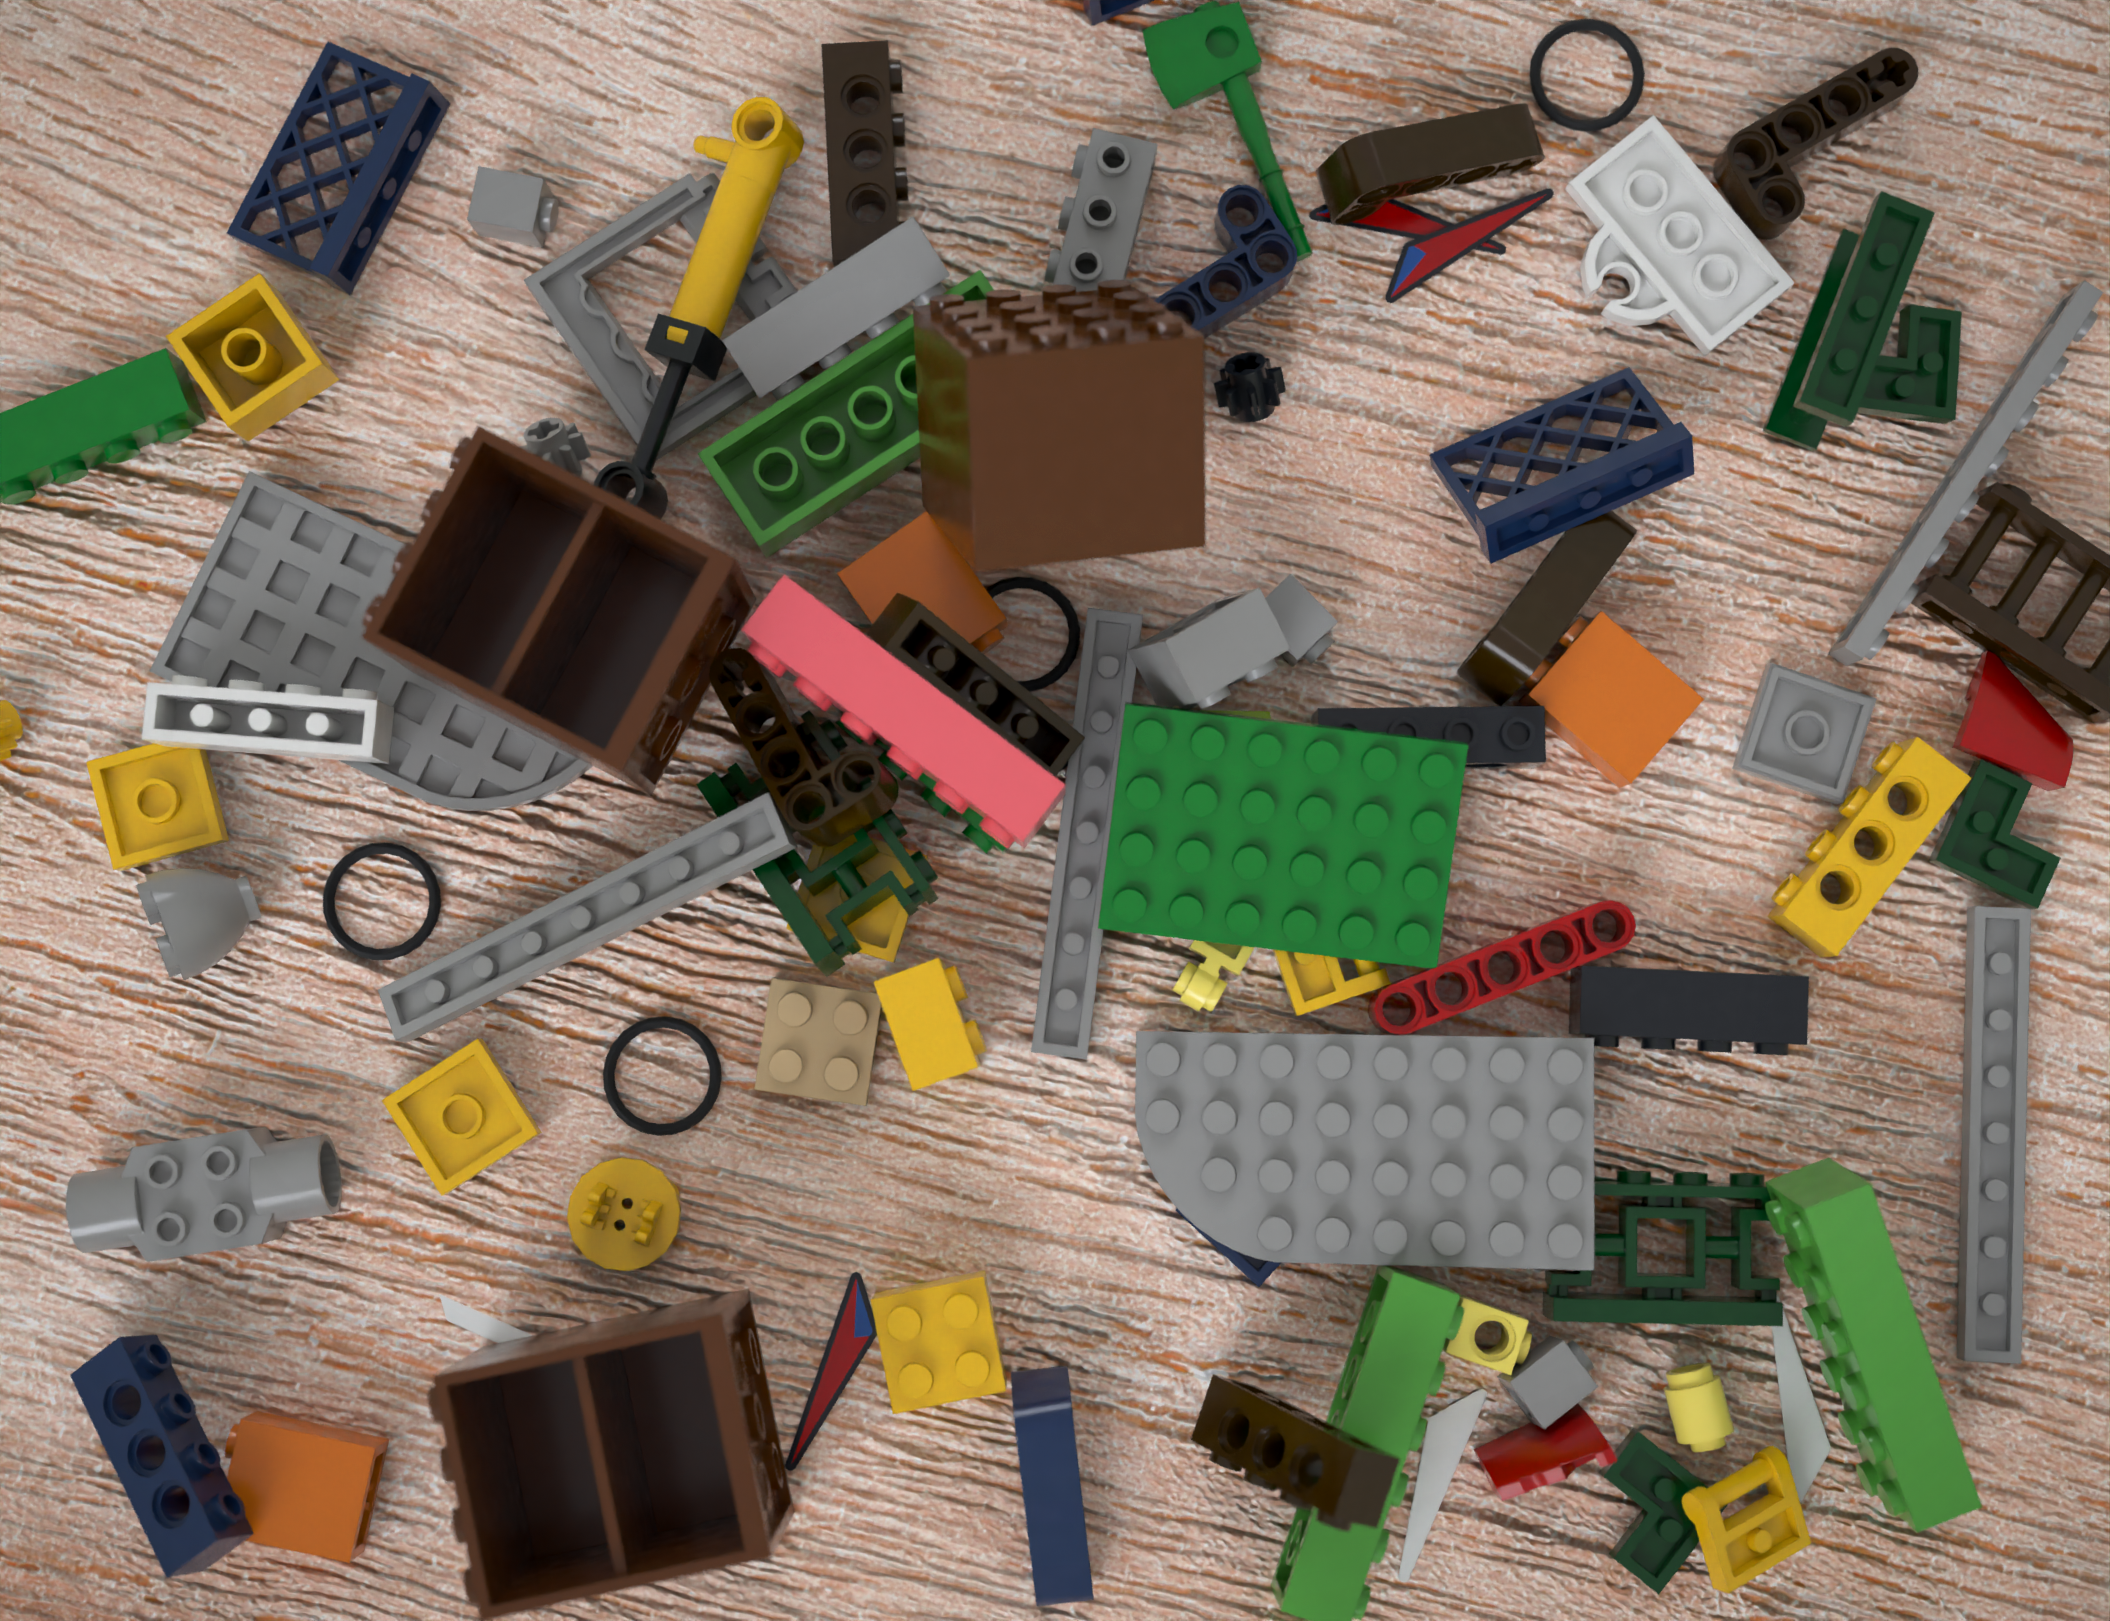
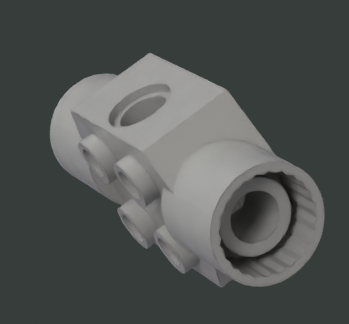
(204, 1194)

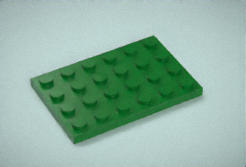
(1282, 835)

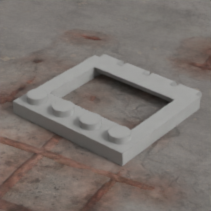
(604, 346)

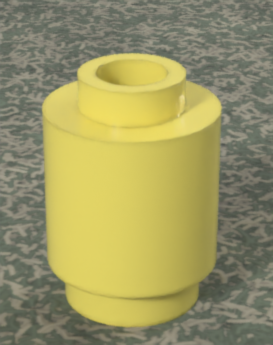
(1698, 1407)

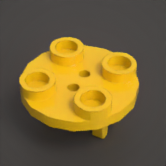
(648, 1224)

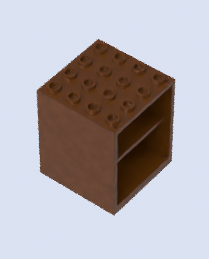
(561, 609)
(612, 1455)

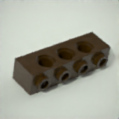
(848, 74)
(974, 682)
(1295, 1452)

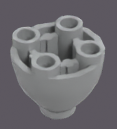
(200, 915)

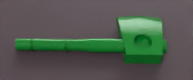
(1216, 53)

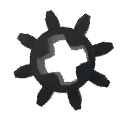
(1249, 387)

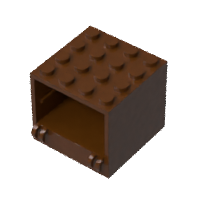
(1060, 425)

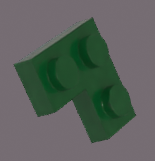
(1924, 374)
(1979, 840)
(1662, 1531)

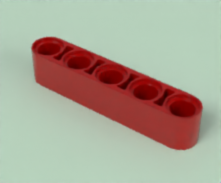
(1527, 960)

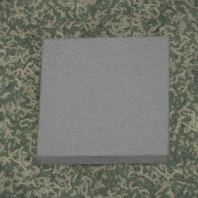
(1804, 733)

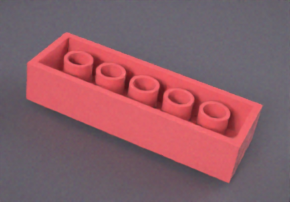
(904, 712)

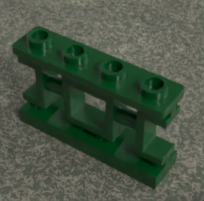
(780, 873)
(1662, 1292)

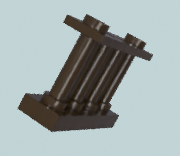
(1996, 627)

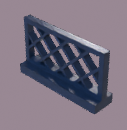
(380, 178)
(1580, 489)

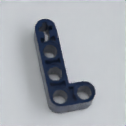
(1236, 267)
(1051, 1485)

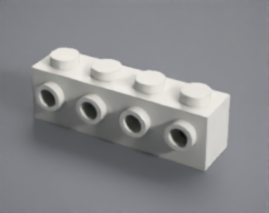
(268, 722)

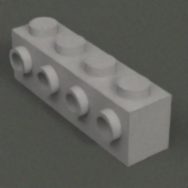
(1104, 213)
(836, 308)

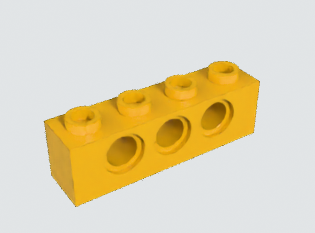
(1930, 789)

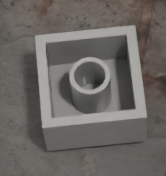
(1211, 651)

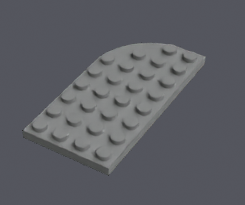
(288, 606)
(1375, 1145)

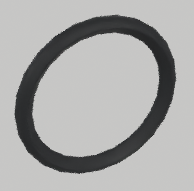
(1590, 25)
(1071, 617)
(335, 877)
(610, 1066)

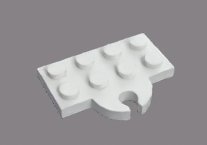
(1671, 241)

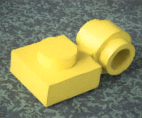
(1200, 984)

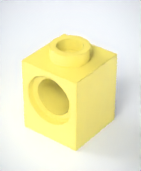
(1510, 1349)

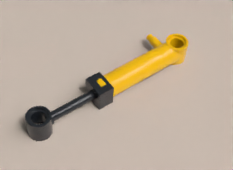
(691, 334)

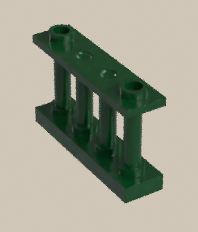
(1848, 322)

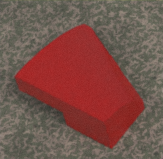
(2013, 728)
(1541, 1456)

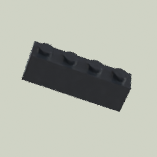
(1689, 1006)

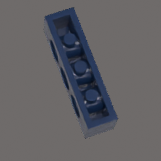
(162, 1454)

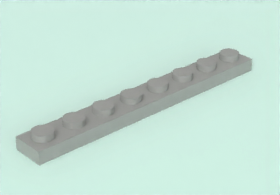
(1979, 457)
(587, 918)
(1072, 927)
(1994, 1135)

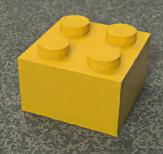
(252, 357)
(929, 1022)
(939, 1342)

